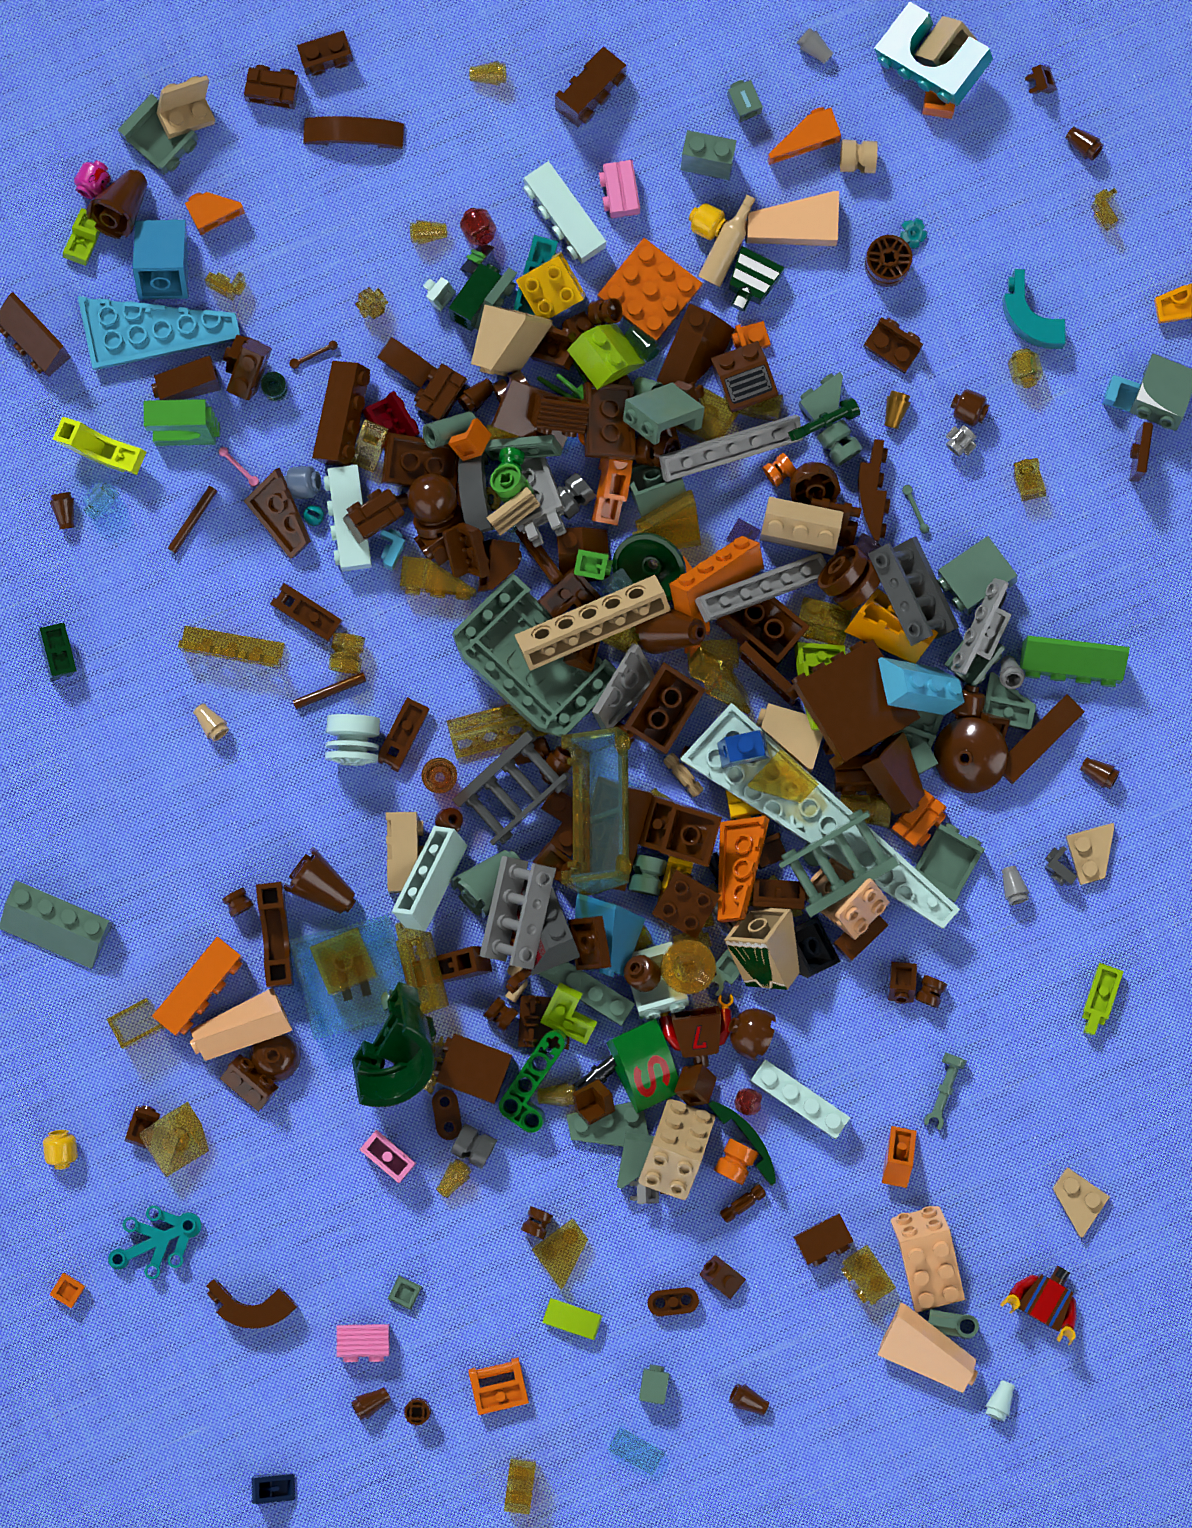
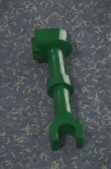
(849, 410)

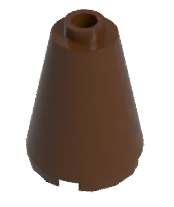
(118, 205)
(670, 632)
(320, 883)

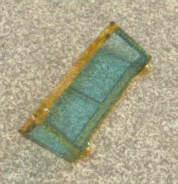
(599, 810)

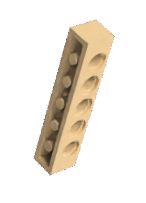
(592, 622)

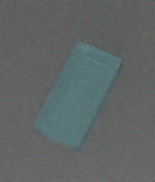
(636, 1450)

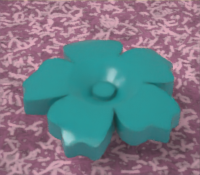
(913, 232)

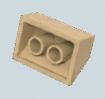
(801, 526)

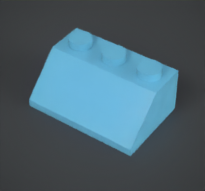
(920, 687)

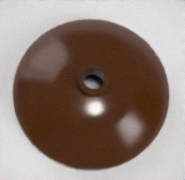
(986, 754)

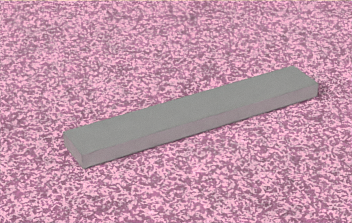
(728, 448)
(760, 587)

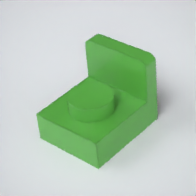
(592, 564)

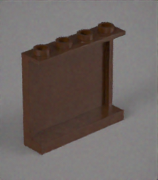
(851, 702)

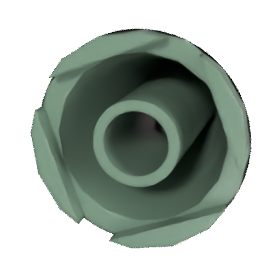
(479, 883)

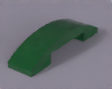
(765, 1165)

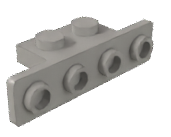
(985, 630)

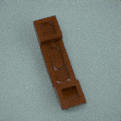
(353, 131)

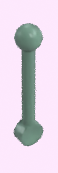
(907, 490)

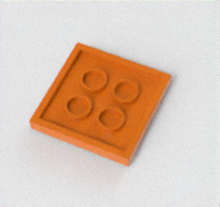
(651, 289)

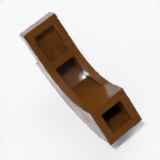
(262, 1315)

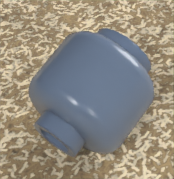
(303, 482)

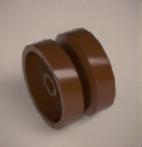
(849, 578)

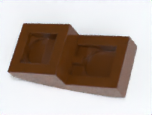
(405, 362)

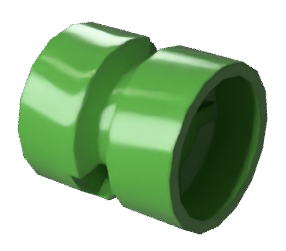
(508, 482)

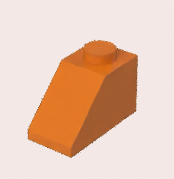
(212, 210)
(899, 1157)

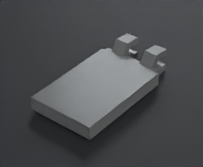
(546, 492)

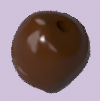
(449, 818)

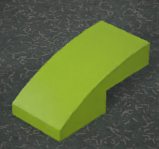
(82, 239)
(572, 1319)

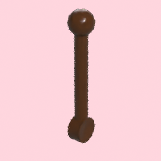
(295, 363)

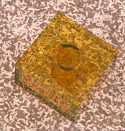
(343, 961)

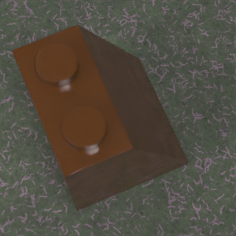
(472, 1068)

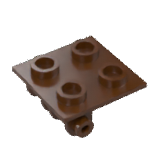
(686, 904)
(530, 1029)

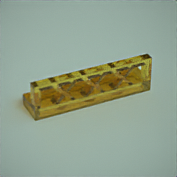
(232, 647)
(492, 720)

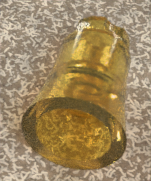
(875, 804)

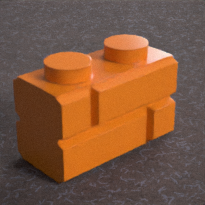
(914, 826)

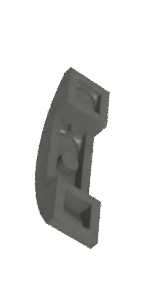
(474, 493)

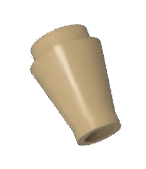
(211, 723)

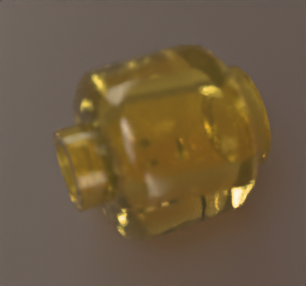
(1025, 368)

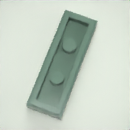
(531, 446)

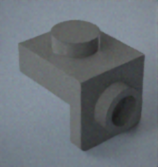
(1060, 873)

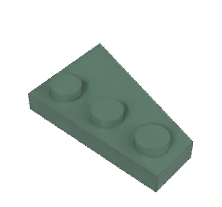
(610, 1129)

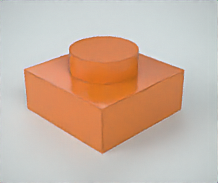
(67, 1290)

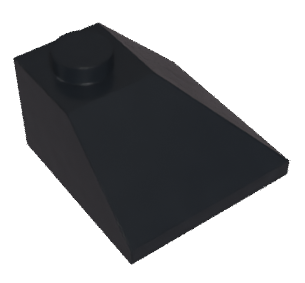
(814, 948)

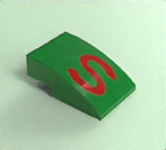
(644, 1065)

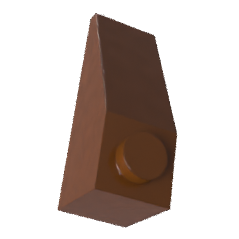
(463, 964)

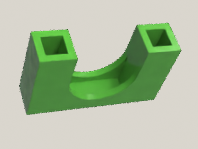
(181, 422)

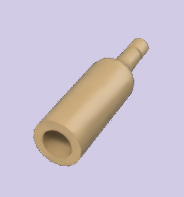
(726, 246)

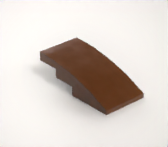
(680, 830)

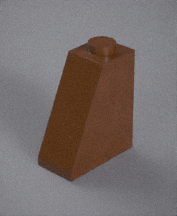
(187, 380)
(895, 774)

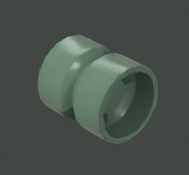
(831, 440)
(647, 875)

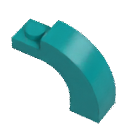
(1025, 323)

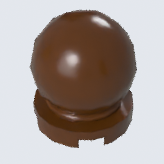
(433, 505)

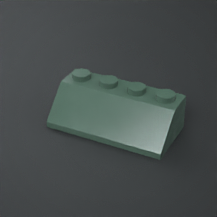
(54, 924)

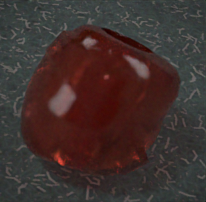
(748, 1101)

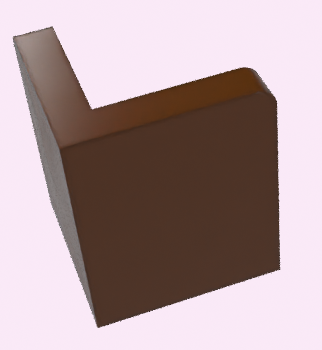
(771, 851)
(695, 1085)
(593, 1102)

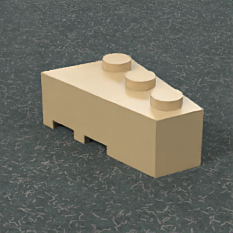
(402, 847)

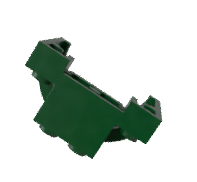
(403, 1041)

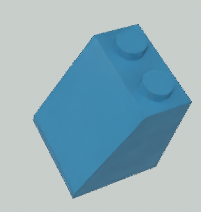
(161, 259)
(621, 930)

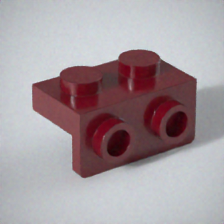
(392, 415)

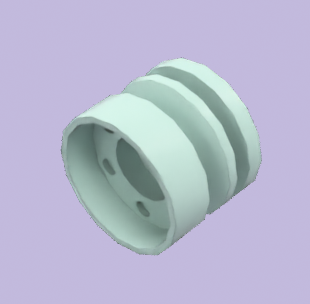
(352, 739)

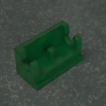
(57, 651)

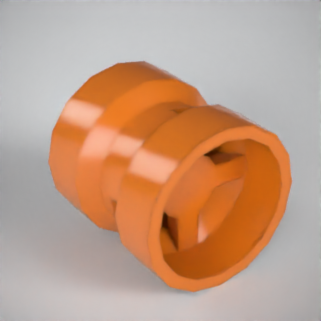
(779, 470)

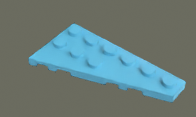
(142, 331)

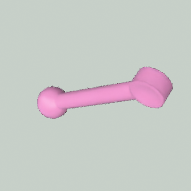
(253, 480)

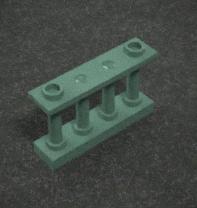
(839, 887)

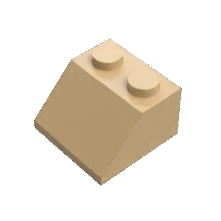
(943, 42)

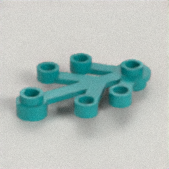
(158, 1239)

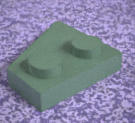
(496, 297)
(1008, 704)

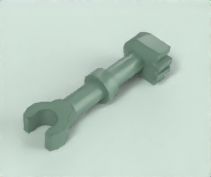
(945, 1089)

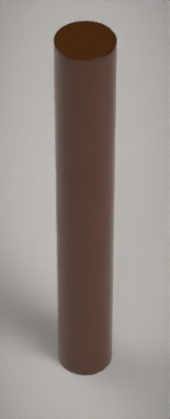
(192, 519)
(329, 690)

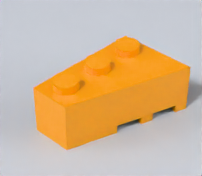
(880, 623)

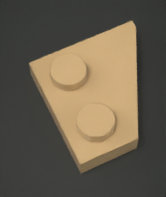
(1091, 852)
(1079, 1200)

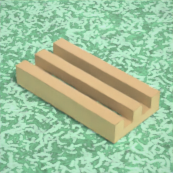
(513, 511)

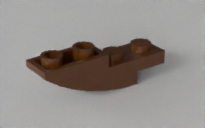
(873, 501)

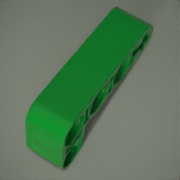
(536, 1076)

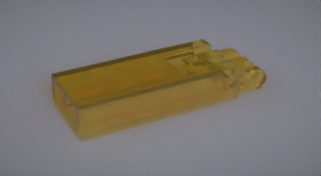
(423, 975)

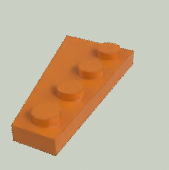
(738, 863)

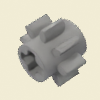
(961, 441)

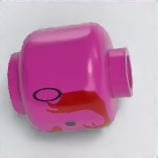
(92, 179)

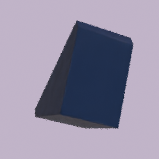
(273, 1488)

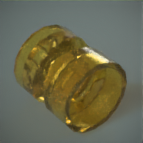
(346, 653)

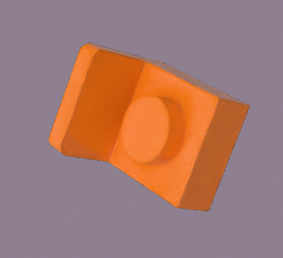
(749, 334)

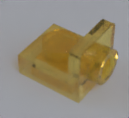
(222, 285)

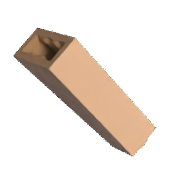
(797, 222)
(241, 1026)
(926, 1350)

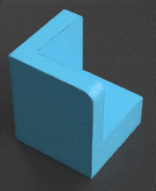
(1121, 393)

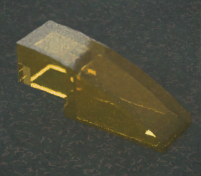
(718, 679)

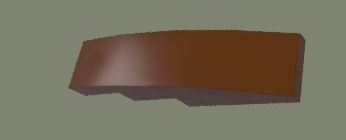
(1041, 737)

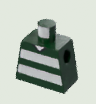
(753, 278)

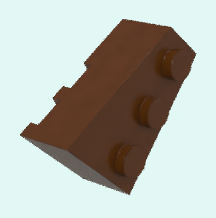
(590, 87)

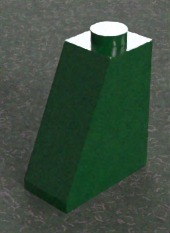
(468, 302)

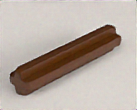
(542, 559)

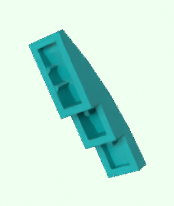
(540, 252)

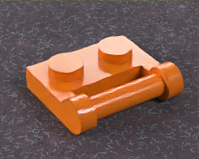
(499, 1395)

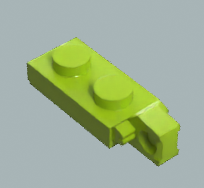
(1101, 997)

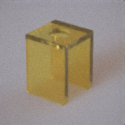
(112, 1022)

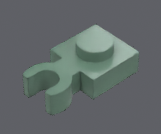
(726, 971)

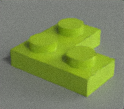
(562, 1014)

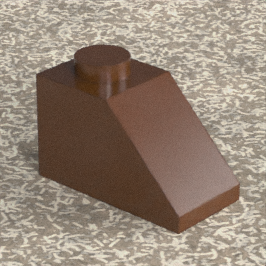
(503, 561)

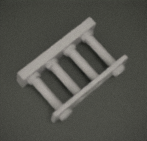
(504, 910)

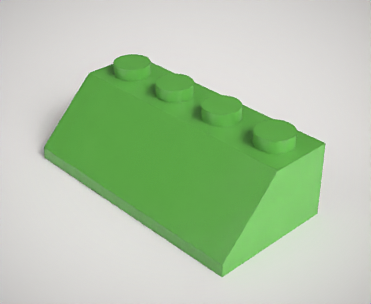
(1073, 660)

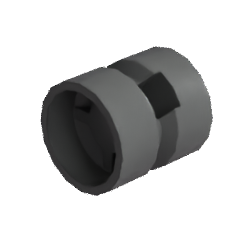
(575, 493)
(473, 1146)

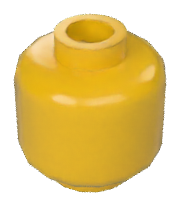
(707, 221)
(60, 1149)

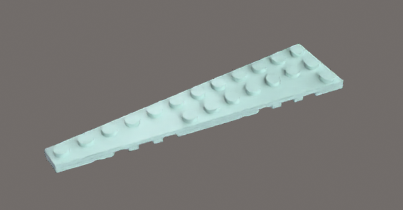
(813, 817)

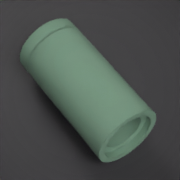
(441, 431)

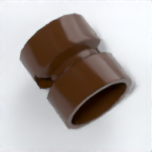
(649, 454)

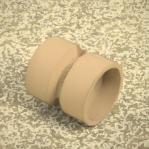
(858, 156)

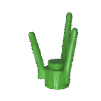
(577, 392)

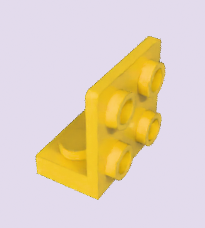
(551, 287)

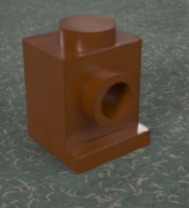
(433, 548)

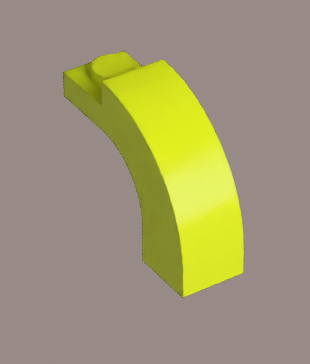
(98, 447)

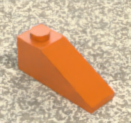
(810, 134)

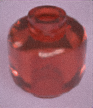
(478, 226)

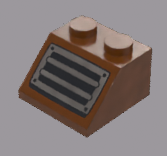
(744, 376)

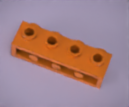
(726, 567)
(197, 987)

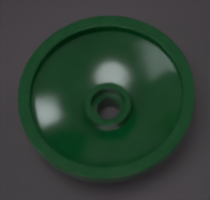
(636, 554)

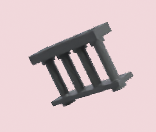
(913, 590)
(489, 781)

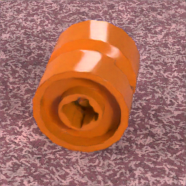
(736, 1161)

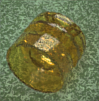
(673, 972)

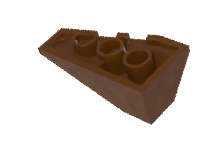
(695, 343)

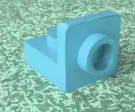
(392, 553)

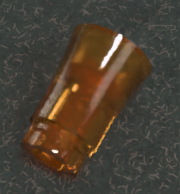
(437, 766)

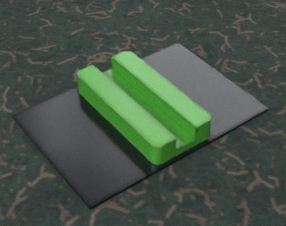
(477, 256)

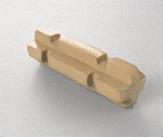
(683, 775)

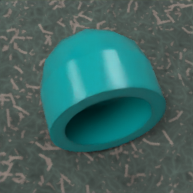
(311, 520)

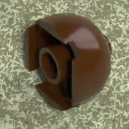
(814, 481)
(751, 1032)
(276, 1057)

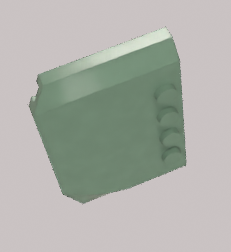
(547, 697)

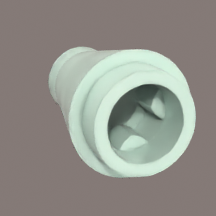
(1000, 1402)

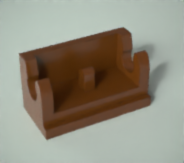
(778, 894)

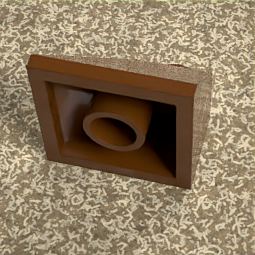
(580, 538)

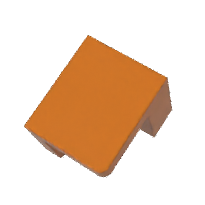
(935, 107)
(471, 443)

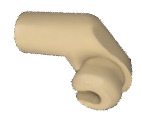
(514, 997)

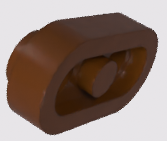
(447, 1114)
(673, 1301)

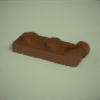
(307, 612)
(403, 733)

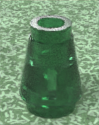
(644, 345)

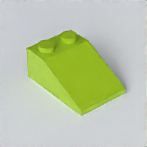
(605, 354)

